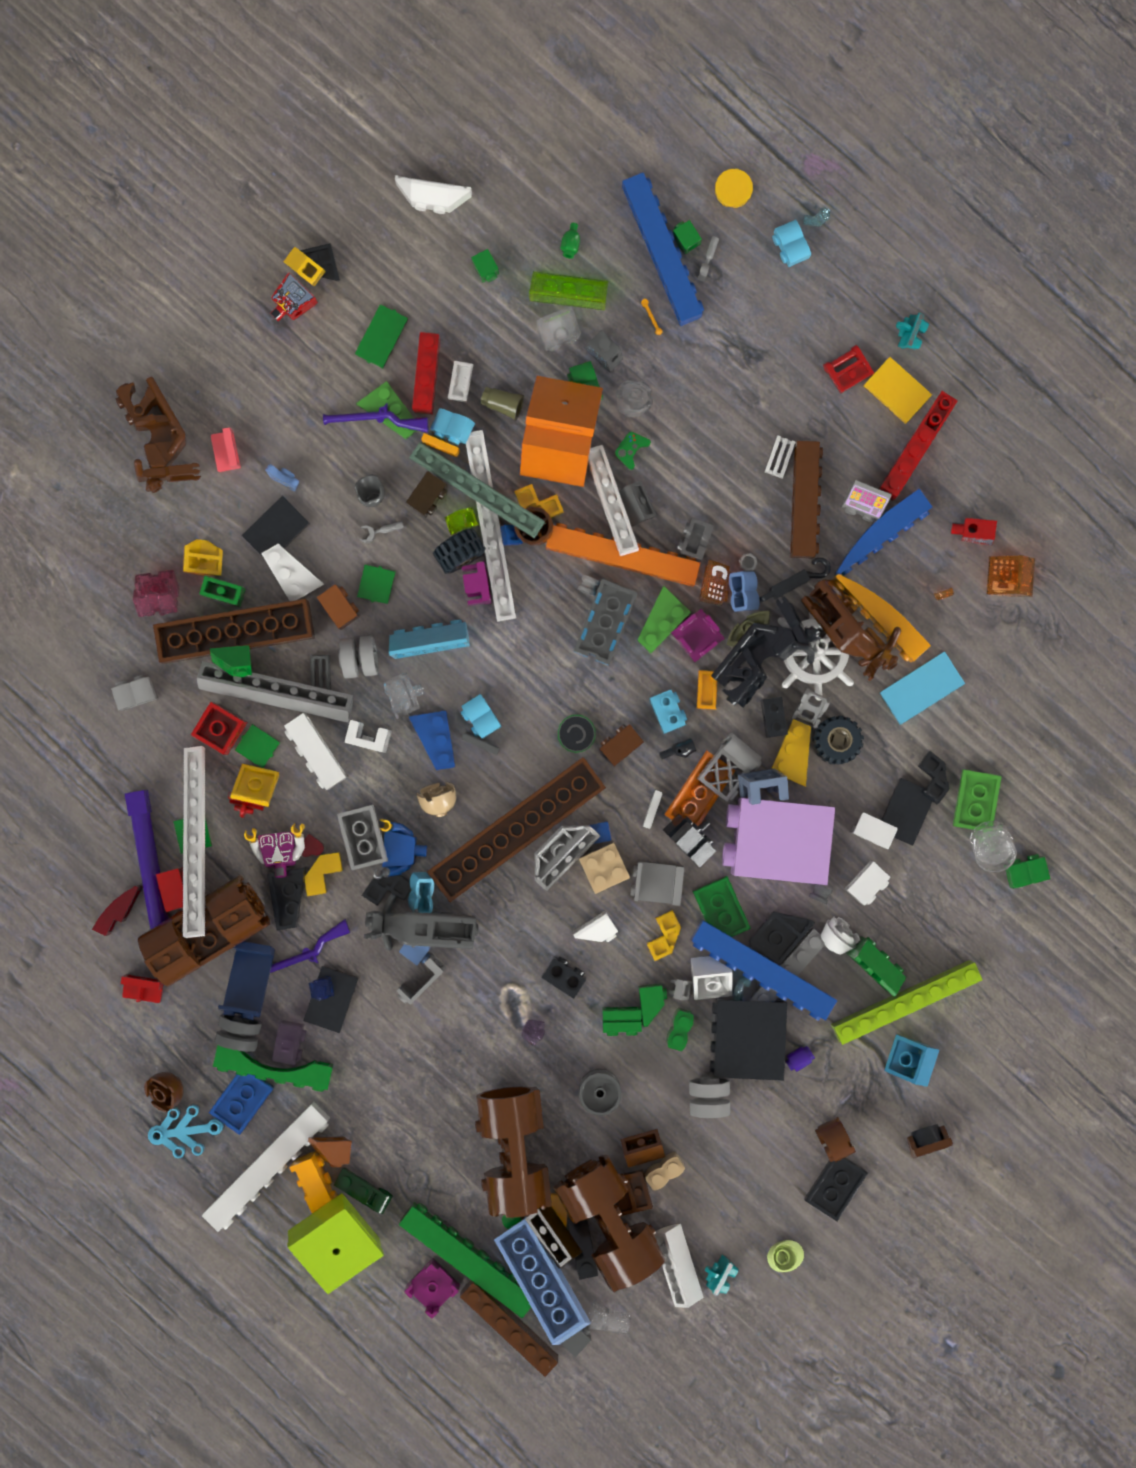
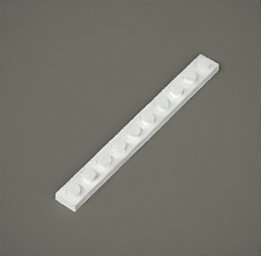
(491, 532)
(194, 843)

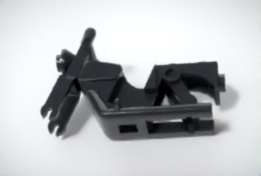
(758, 644)

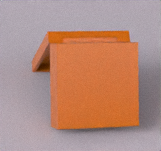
(557, 433)

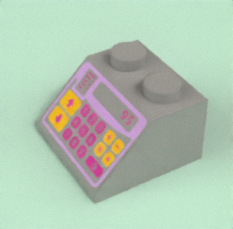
(865, 501)

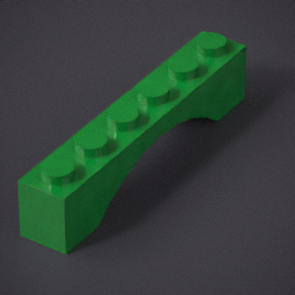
(314, 1074)

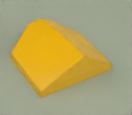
(202, 558)

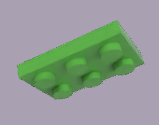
(976, 799)

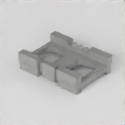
(817, 709)

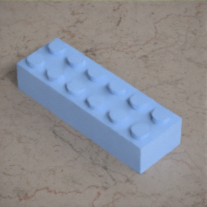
(542, 1283)

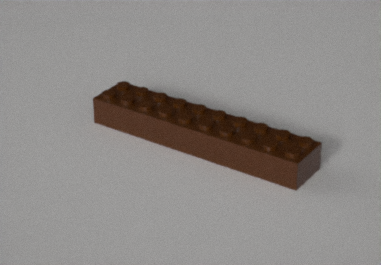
(516, 829)

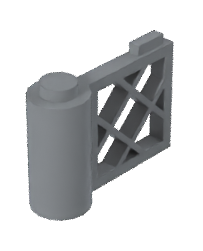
(740, 755)

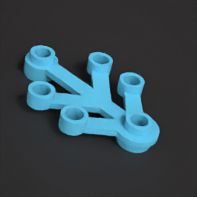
(182, 1132)

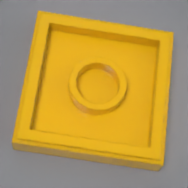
(255, 785)

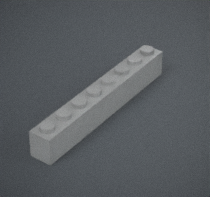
(276, 692)

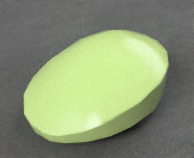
(785, 1256)

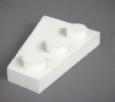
(290, 573)

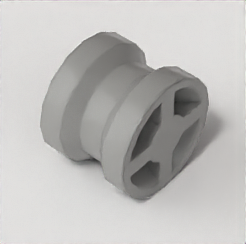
(589, 585)

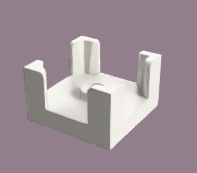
(354, 737)

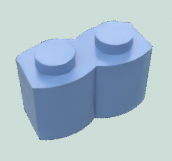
(744, 592)

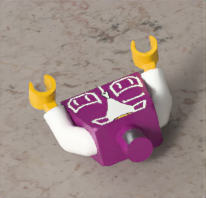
(278, 849)

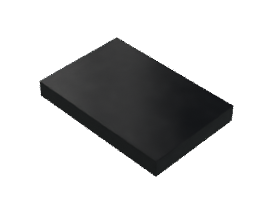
(276, 526)
(907, 810)
(332, 1011)
(836, 1187)

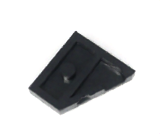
(324, 257)

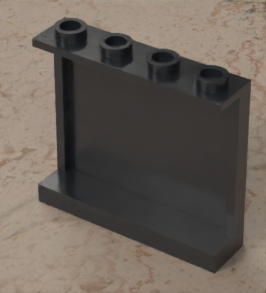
(748, 1039)

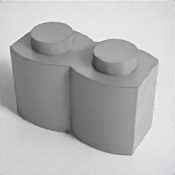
(134, 693)

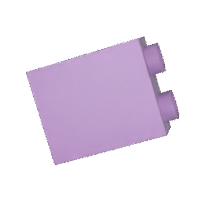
(780, 841)

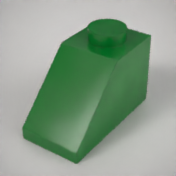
(233, 660)
(651, 1001)

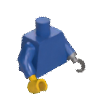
(400, 849)

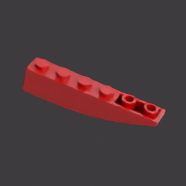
(918, 445)

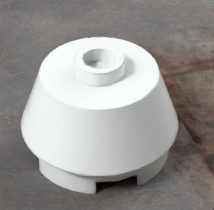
(838, 936)

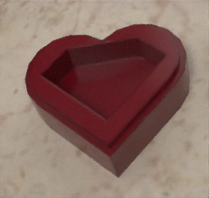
(312, 846)

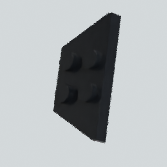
(779, 935)

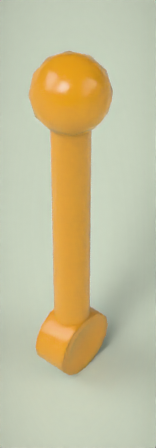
(644, 303)

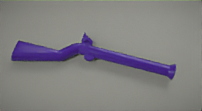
(418, 424)
(337, 931)

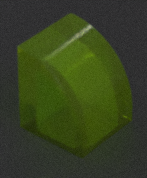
(461, 520)

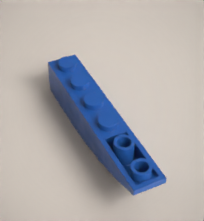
(885, 529)

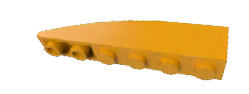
(885, 618)

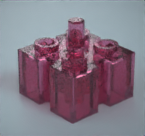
(156, 593)

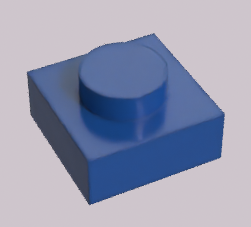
(509, 535)
(603, 830)

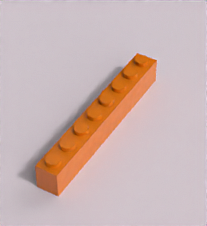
(605, 551)

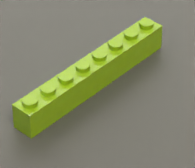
(906, 1002)

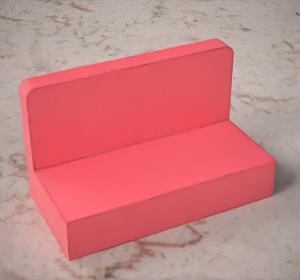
(225, 450)

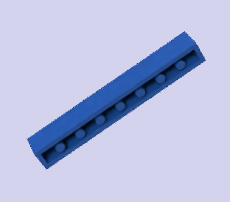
(662, 249)
(764, 970)

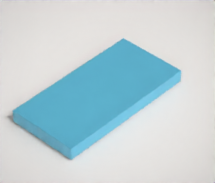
(922, 688)

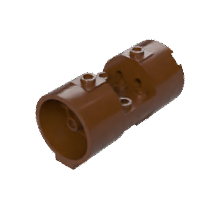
(231, 917)
(516, 1186)
(629, 1251)

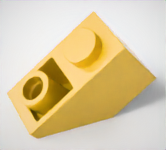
(304, 266)

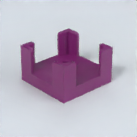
(432, 1287)

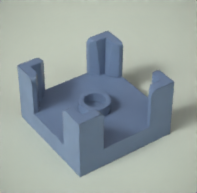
(752, 782)

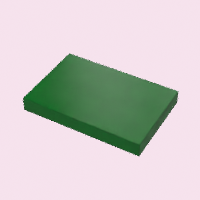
(721, 907)

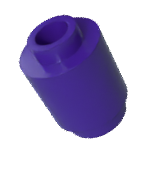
(799, 1058)

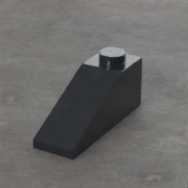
(584, 1262)

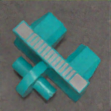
(909, 330)
(718, 1274)

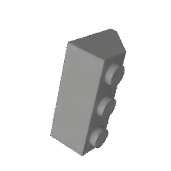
(362, 837)

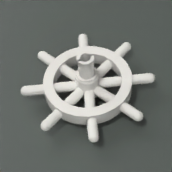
(821, 650)

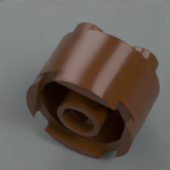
(836, 1140)

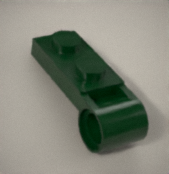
(363, 1191)

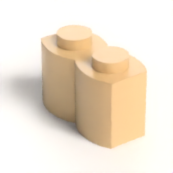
(660, 1173)

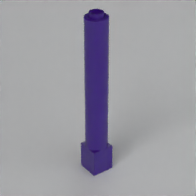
(139, 809)

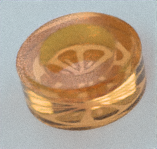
(942, 594)

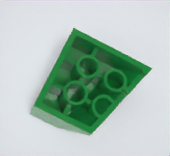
(877, 965)

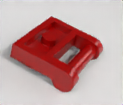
(852, 374)

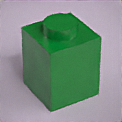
(686, 236)
(485, 266)

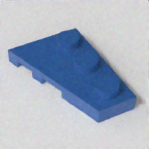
(435, 737)

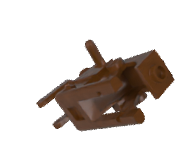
(166, 437)
(847, 631)

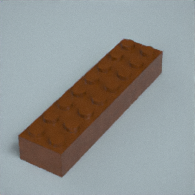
(252, 626)

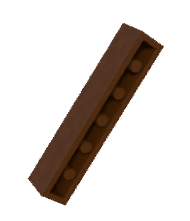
(805, 499)
(510, 1328)

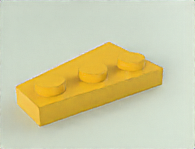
(794, 753)

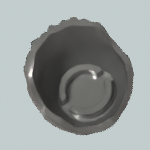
(370, 490)

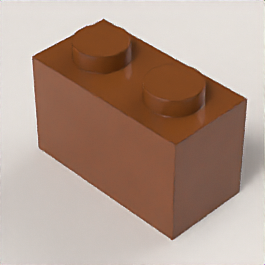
(338, 606)

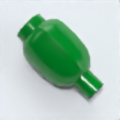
(570, 241)

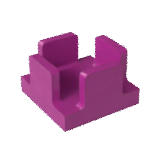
(477, 584)
(698, 635)

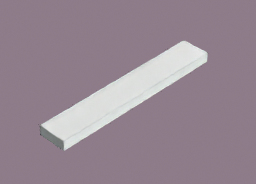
(612, 501)

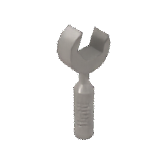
(709, 255)
(384, 529)

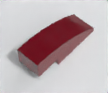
(117, 911)

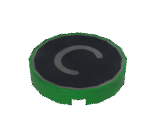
(576, 733)

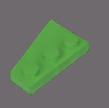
(381, 396)
(663, 619)

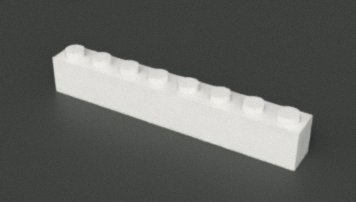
(262, 1170)

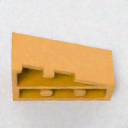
(313, 1180)

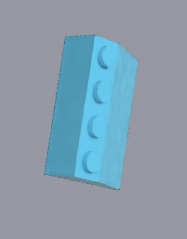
(428, 640)

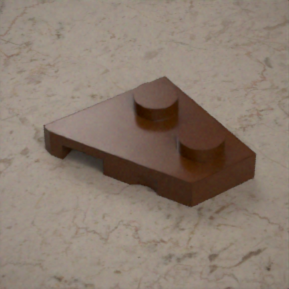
(637, 1196)

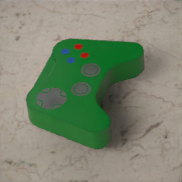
(629, 447)

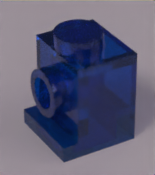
(321, 988)

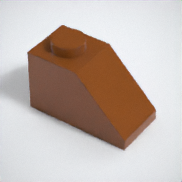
(332, 1149)

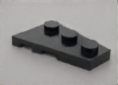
(286, 897)

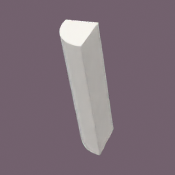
(678, 1266)

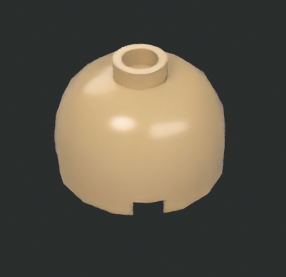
(437, 799)

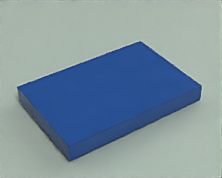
(241, 1101)

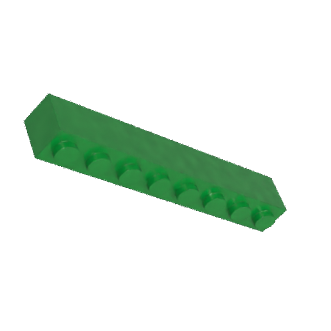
(465, 1257)

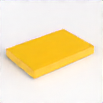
(897, 390)

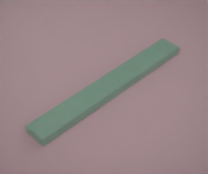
(477, 490)

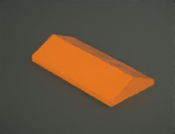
(696, 798)

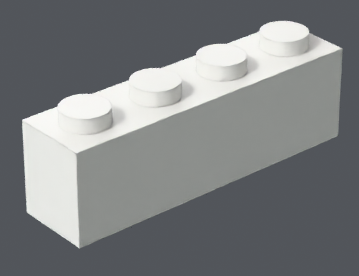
(315, 751)

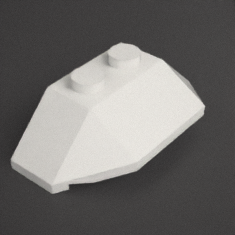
(432, 195)

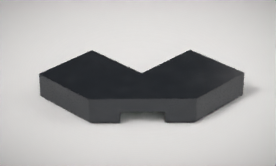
(936, 769)
(378, 888)

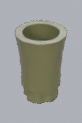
(503, 402)

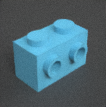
(667, 711)

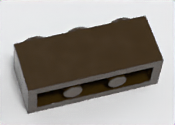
(554, 1236)

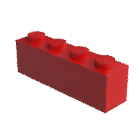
(426, 373)

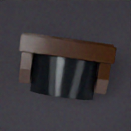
(928, 1140)

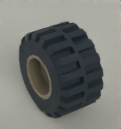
(459, 550)
(838, 740)

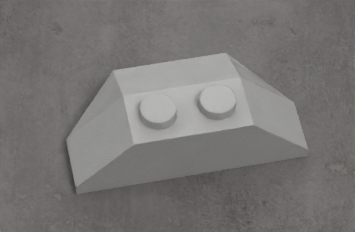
(562, 852)

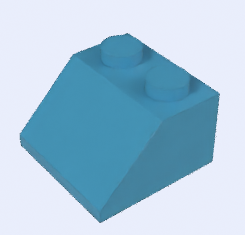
(911, 1060)

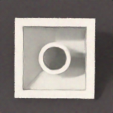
(597, 929)
(710, 978)

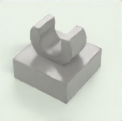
(682, 989)

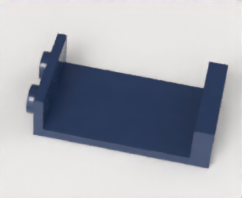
(248, 980)

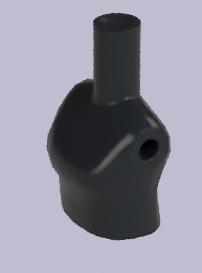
(680, 749)

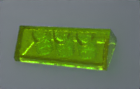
(568, 290)

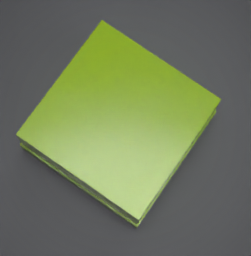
(334, 1243)

